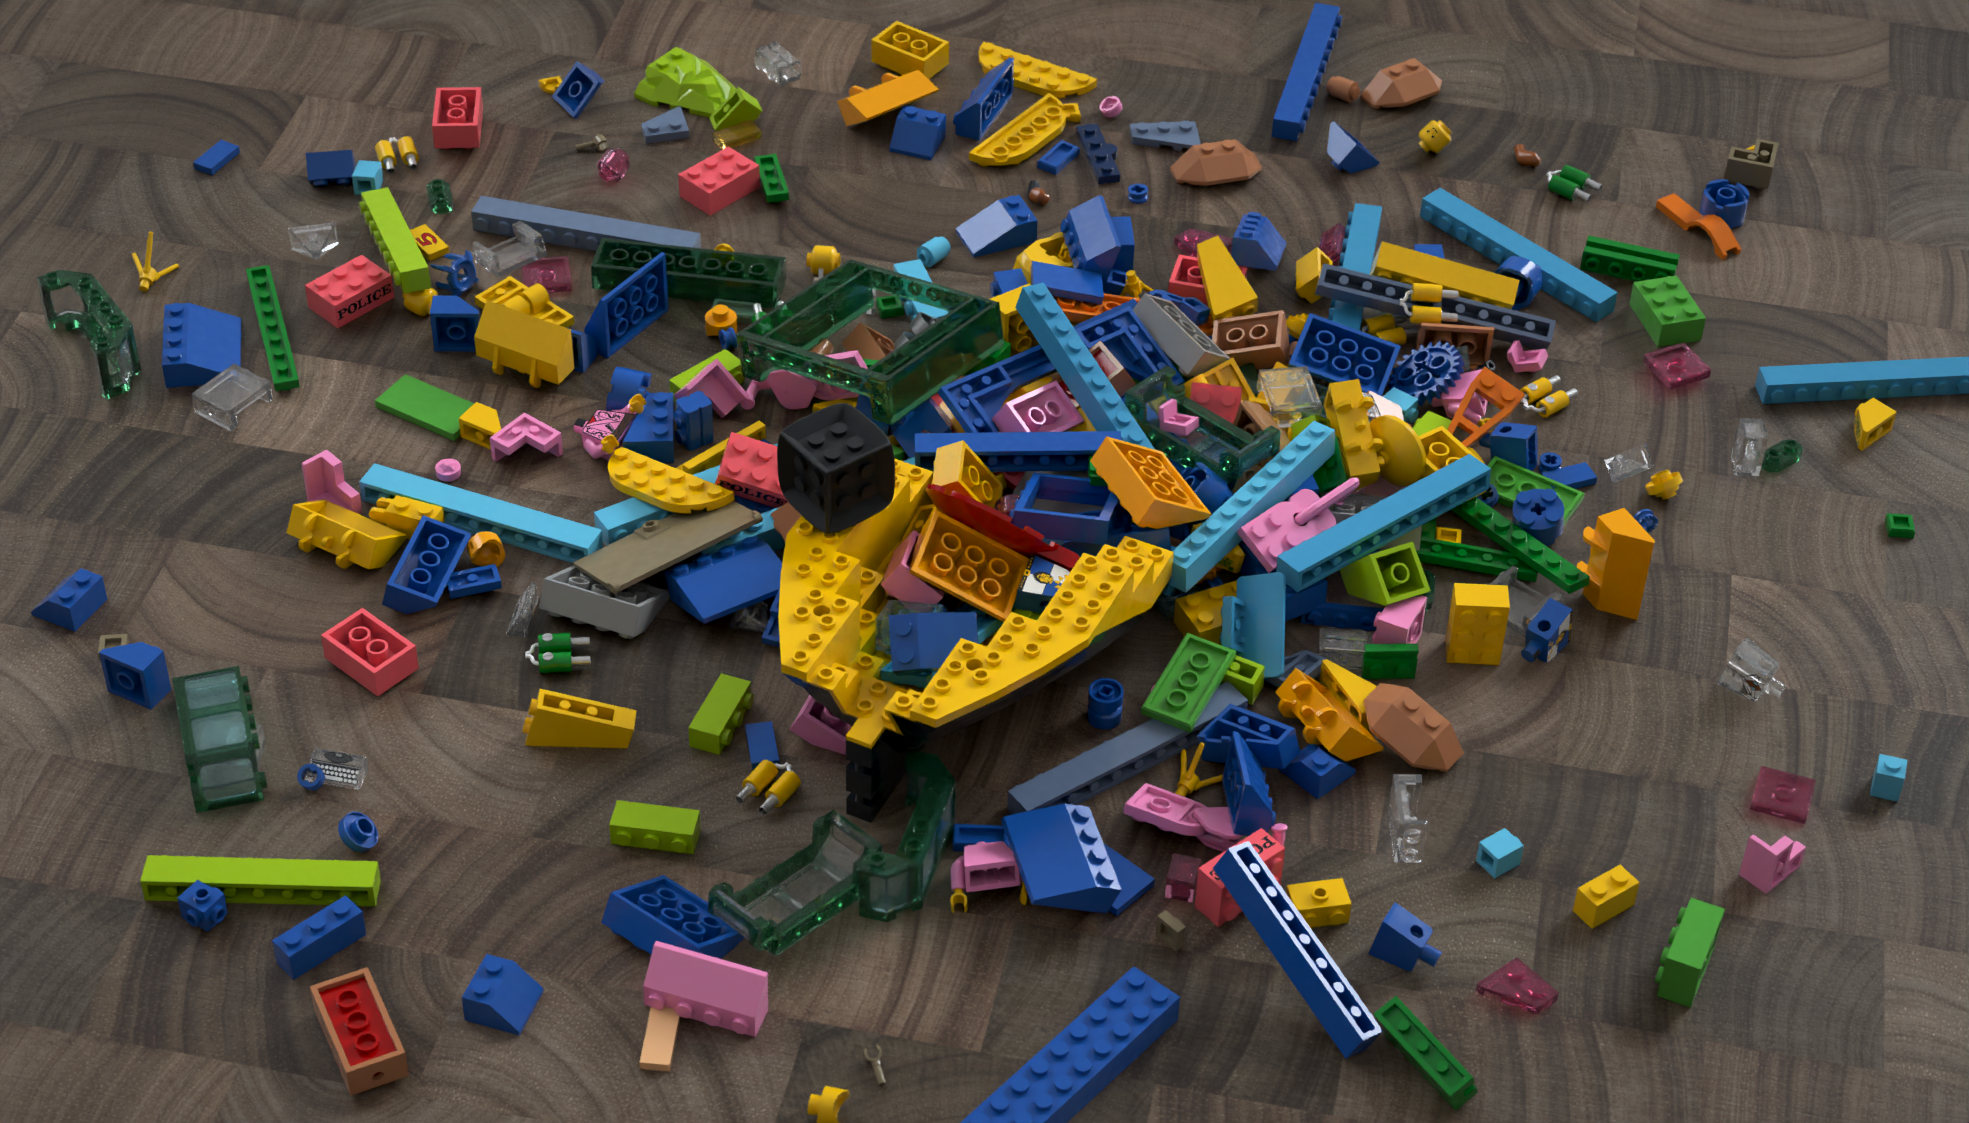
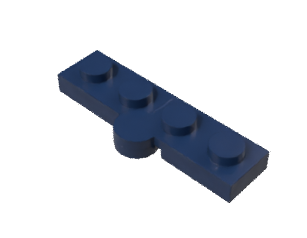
(1098, 153)

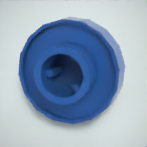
(358, 832)

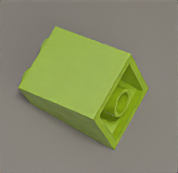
(1386, 576)

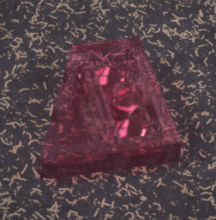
(1190, 238)
(1519, 987)

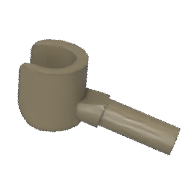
(598, 142)
(876, 1065)

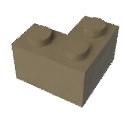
(1751, 166)

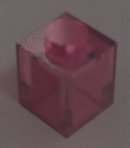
(1182, 878)

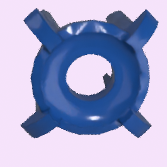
(468, 278)

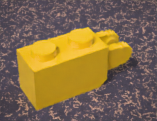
(404, 513)

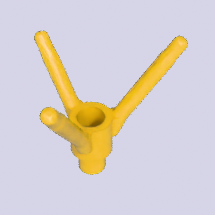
(147, 273)
(1134, 285)
(1189, 780)

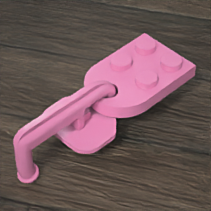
(797, 390)
(1292, 522)
(1188, 817)

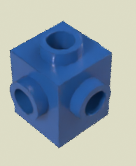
(202, 905)

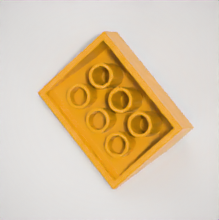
(1147, 485)
(968, 565)

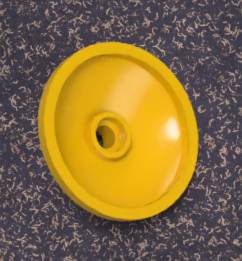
(1403, 454)

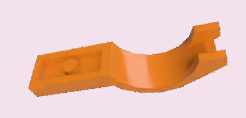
(1689, 218)

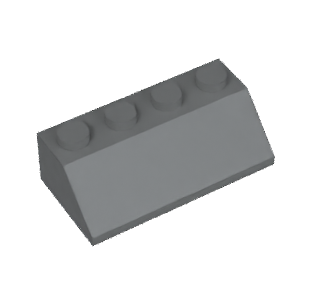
(1178, 336)

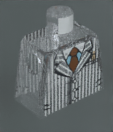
(1751, 672)

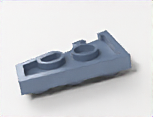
(1174, 134)

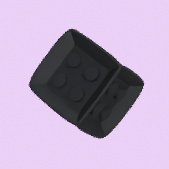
(836, 467)

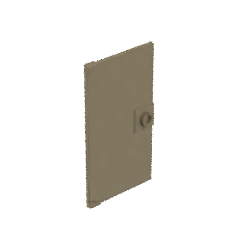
(664, 544)

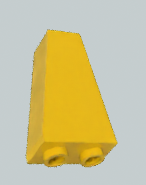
(1224, 283)
(577, 722)

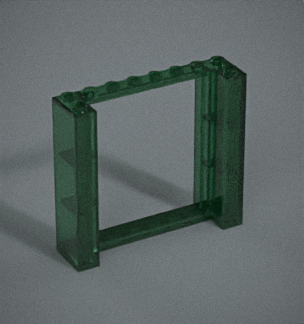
(899, 379)

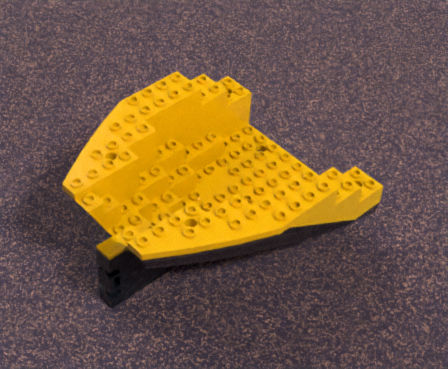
(828, 638)

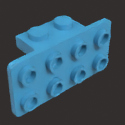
(1256, 621)

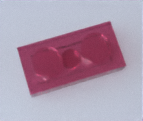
(1332, 241)

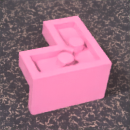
(718, 386)
(525, 430)
(326, 481)
(1769, 865)

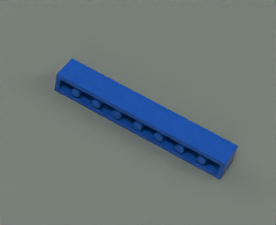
(1018, 449)
(1297, 949)

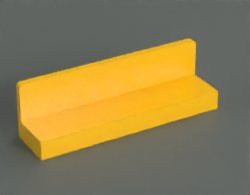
(713, 456)

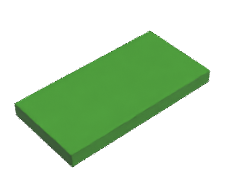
(424, 406)
(1512, 479)
(1188, 682)

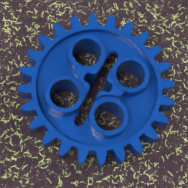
(1428, 372)

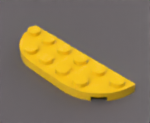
(1036, 75)
(1023, 134)
(663, 484)

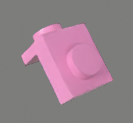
(1526, 360)
(1175, 422)

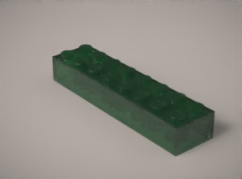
(694, 271)

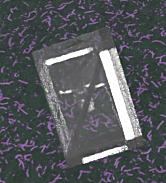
(313, 239)
(1628, 462)
(751, 618)

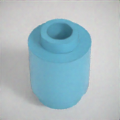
(933, 251)

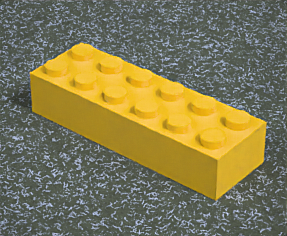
(1470, 282)

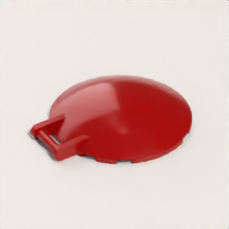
(998, 527)

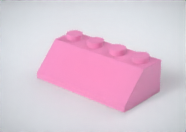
(706, 989)

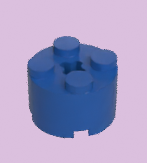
(1725, 202)
(1529, 277)
(625, 385)
(1207, 486)
(1539, 514)

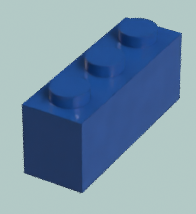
(319, 937)

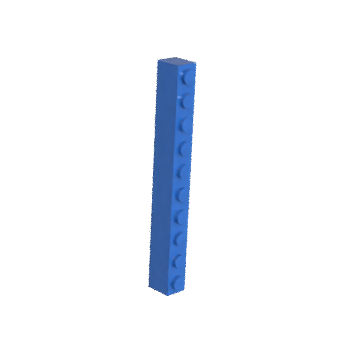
(1307, 72)

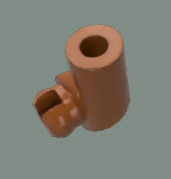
(1525, 157)

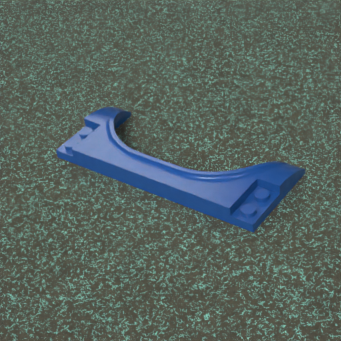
(982, 393)

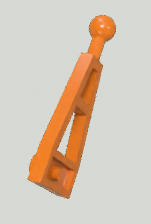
(1495, 391)

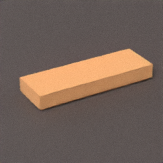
(660, 1039)

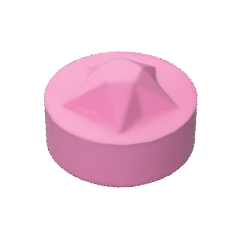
(1111, 106)
(448, 470)

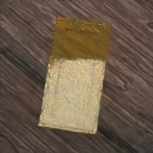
(736, 135)

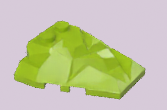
(685, 82)

